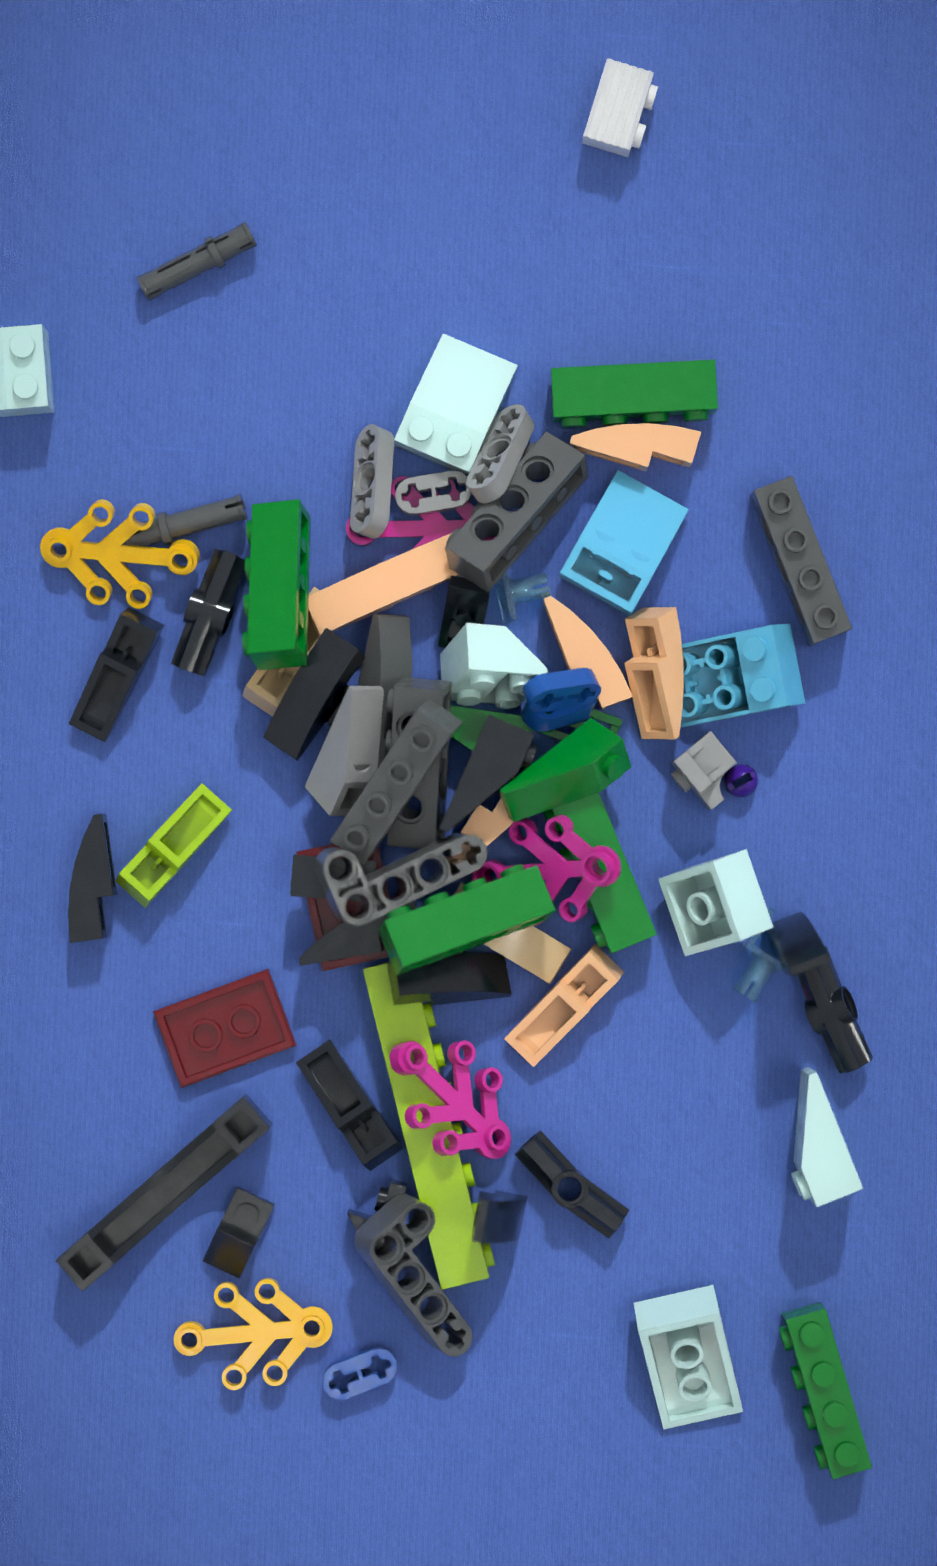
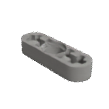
(372, 460)
(493, 473)

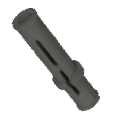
(203, 258)
(190, 521)

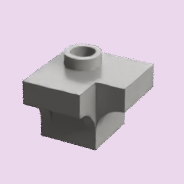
(702, 769)

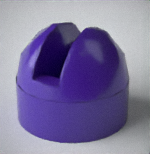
(737, 772)

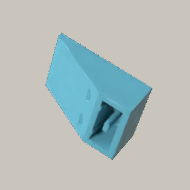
(623, 543)
(740, 675)

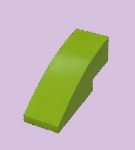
(173, 845)

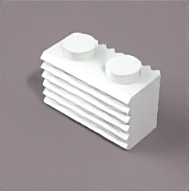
(618, 108)

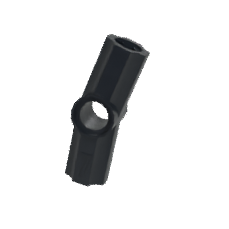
(209, 612)
(834, 1015)
(590, 1204)

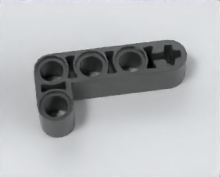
(405, 870)
(417, 1283)

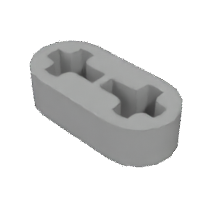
(431, 483)

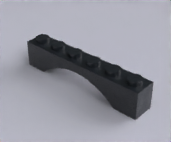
(164, 1192)

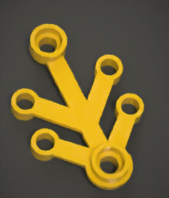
(112, 553)
(260, 1332)

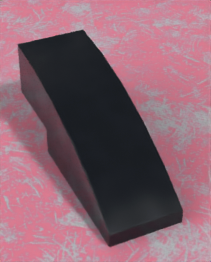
(116, 673)
(313, 694)
(91, 880)
(347, 941)
(796, 944)
(452, 980)
(349, 1105)
(498, 1217)

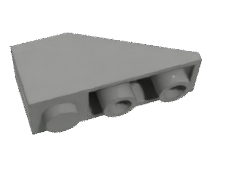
(349, 751)

